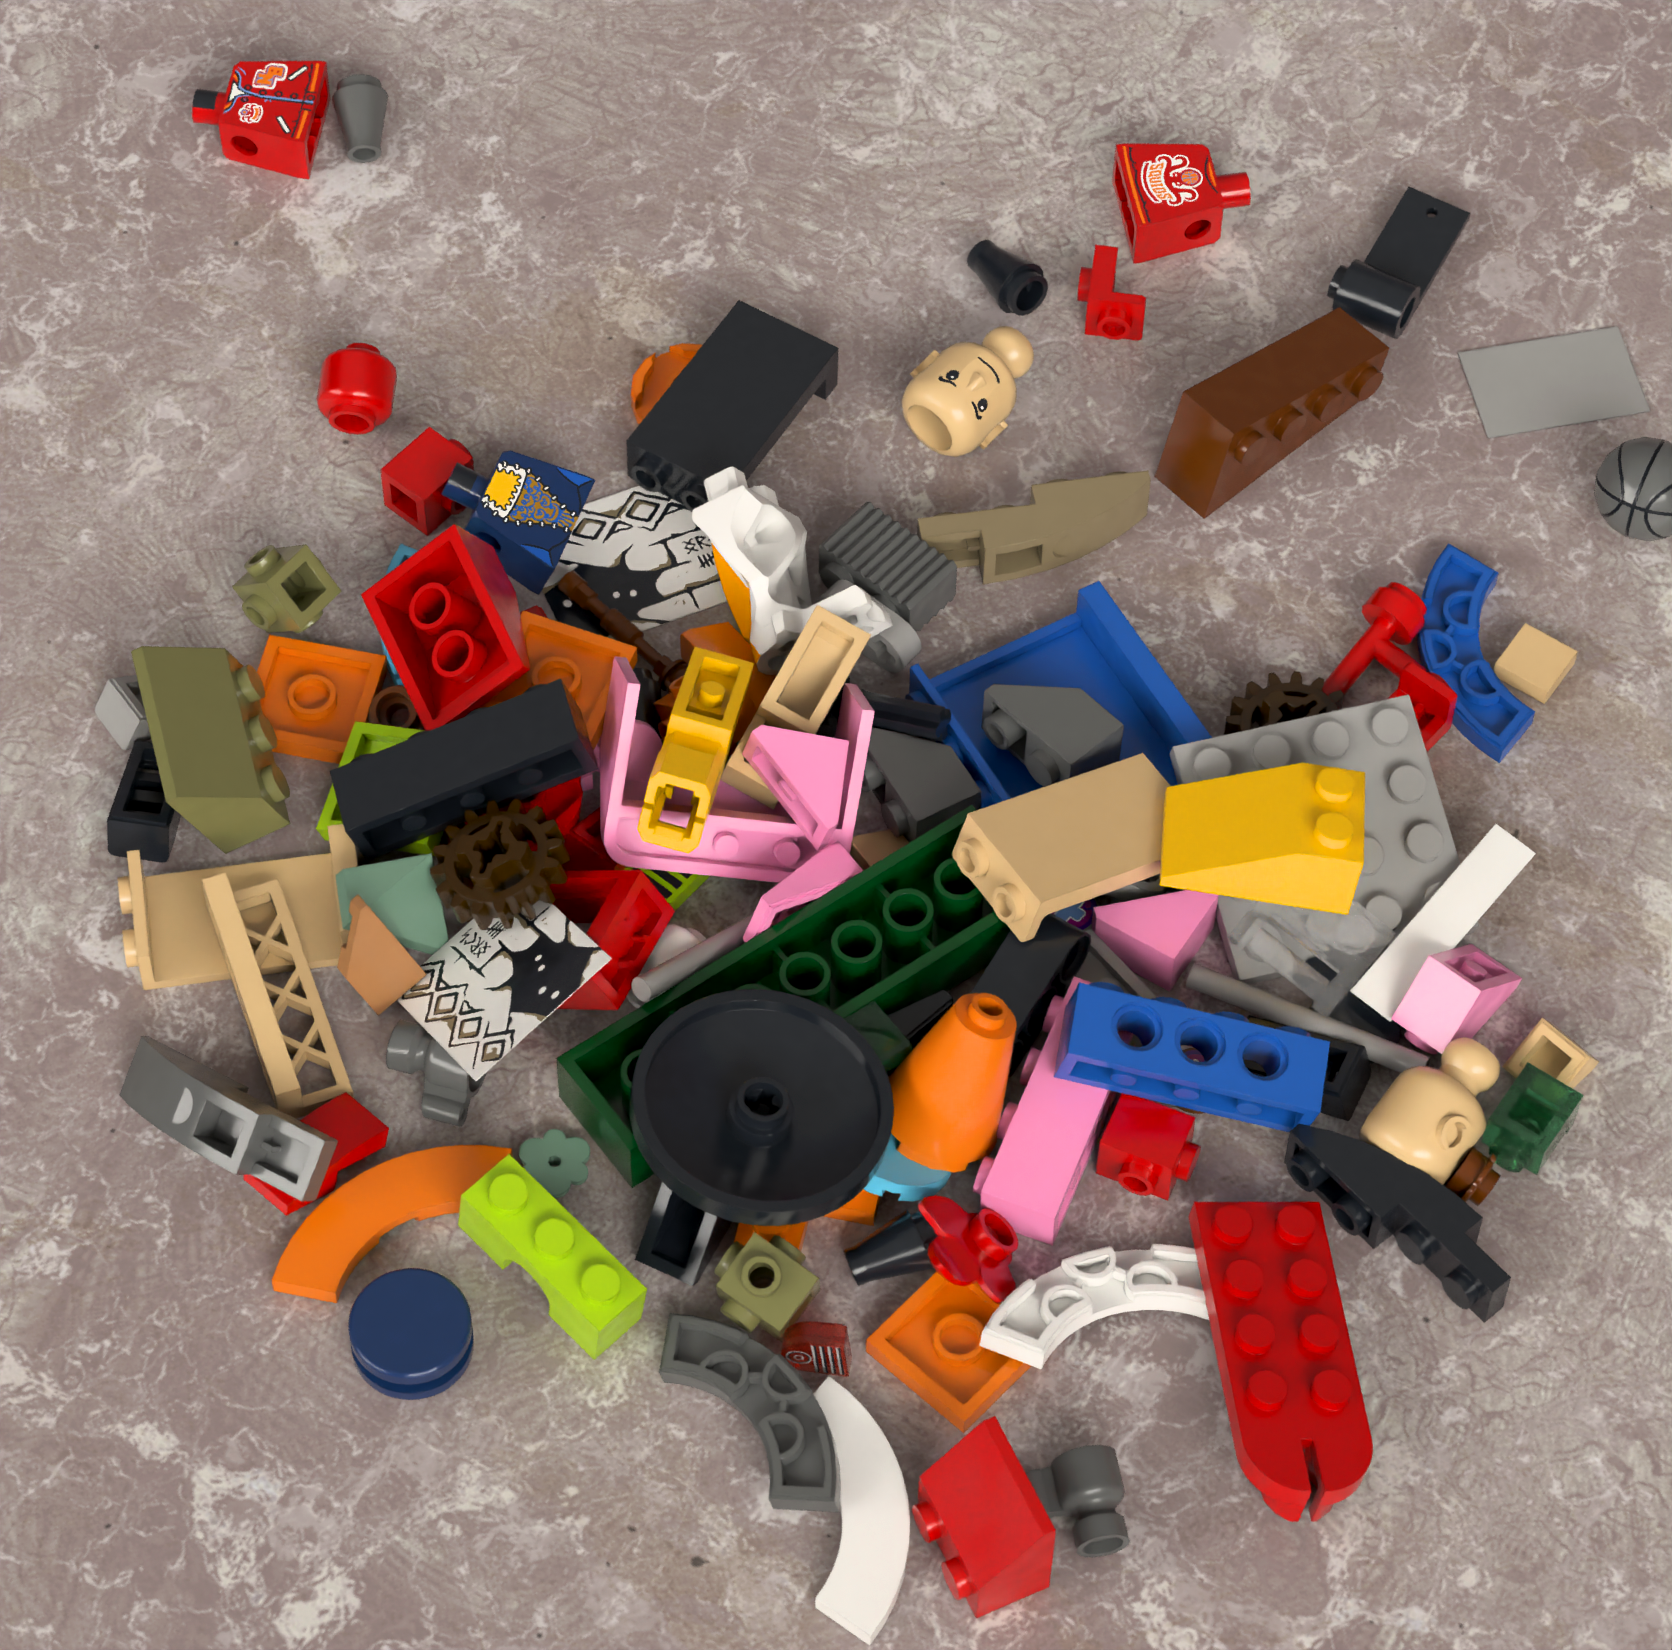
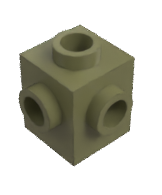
(285, 589)
(769, 1307)

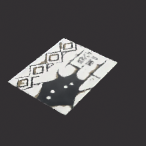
(638, 558)
(500, 984)

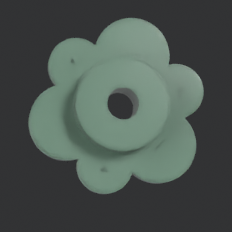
(554, 1149)

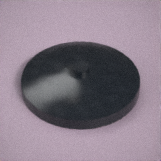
(761, 1107)

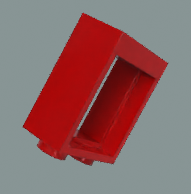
(625, 922)

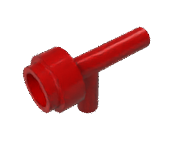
(1393, 616)

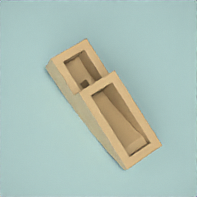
(801, 691)

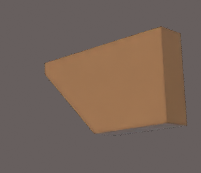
(376, 960)

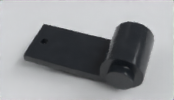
(1401, 264)

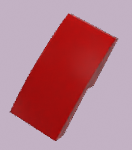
(357, 1134)

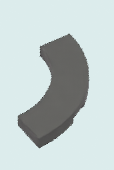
(770, 1396)

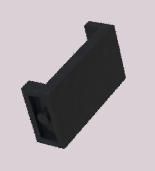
(729, 404)

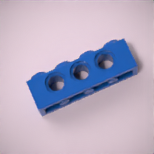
(1160, 1071)

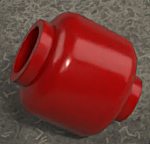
(356, 388)

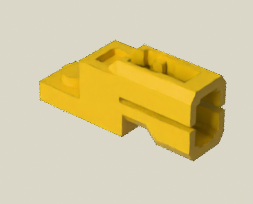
(695, 746)

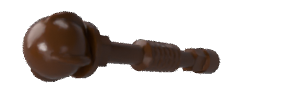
(621, 628)

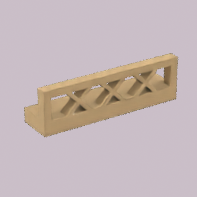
(255, 993)

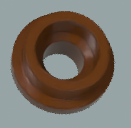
(390, 701)

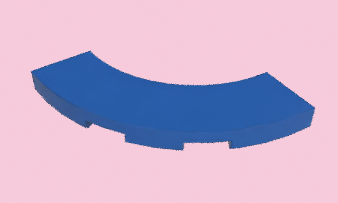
(1451, 648)

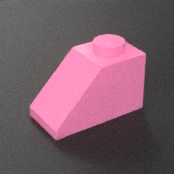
(1453, 997)

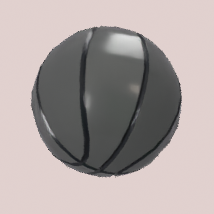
(1636, 489)

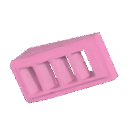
(806, 884)

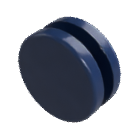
(411, 1333)

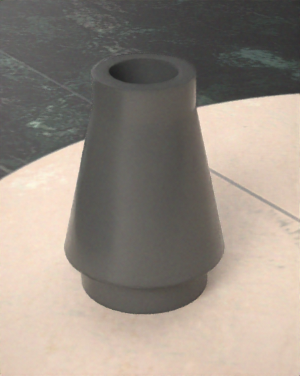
(361, 115)

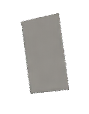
(1553, 382)

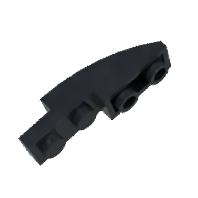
(1384, 1197)

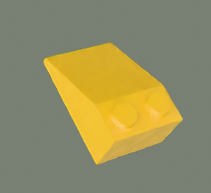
(1268, 836)

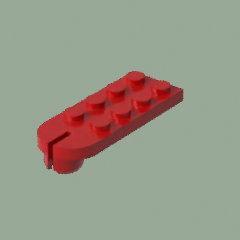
(1283, 1352)

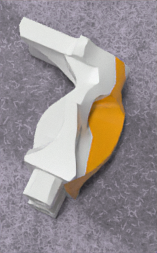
(765, 569)

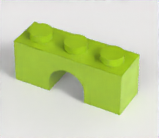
(582, 1280)

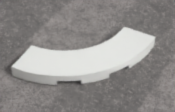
(1091, 1288)
(872, 1515)

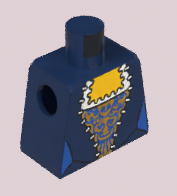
(522, 512)

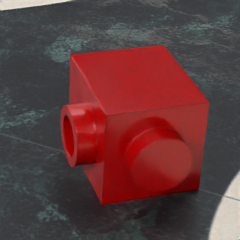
(417, 477)
(1147, 1147)

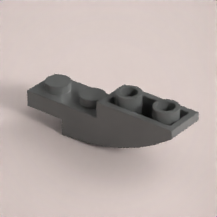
(224, 1122)

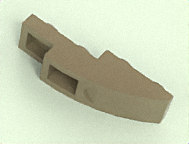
(1056, 528)

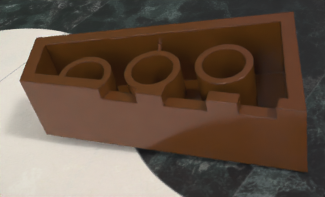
(1266, 408)

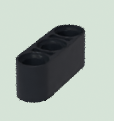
(1031, 974)

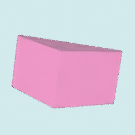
(803, 775)
(1157, 932)

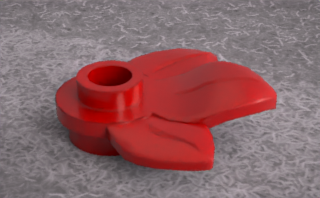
(971, 1246)

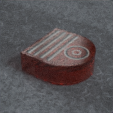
(818, 1347)

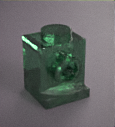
(1531, 1120)

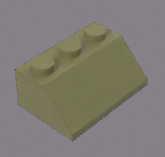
(212, 742)

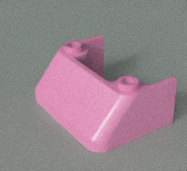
(741, 833)

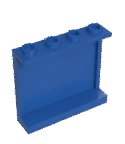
(1085, 651)

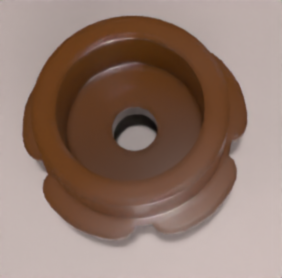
(1474, 1177)

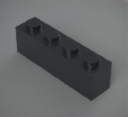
(461, 766)

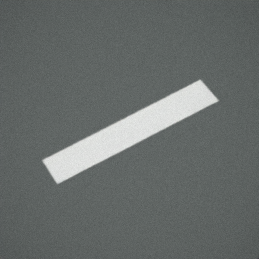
(1444, 919)

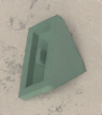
(401, 897)

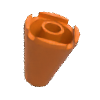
(955, 1085)

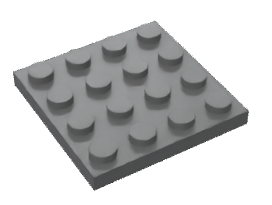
(1405, 824)

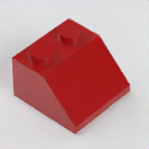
(986, 1521)

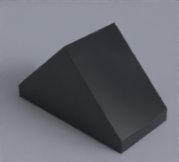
(680, 1237)

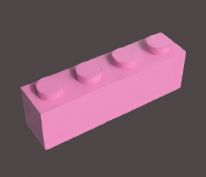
(1044, 1139)

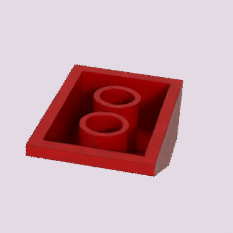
(450, 626)

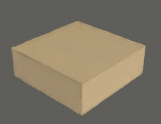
(1535, 663)

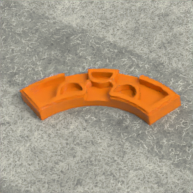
(372, 1204)

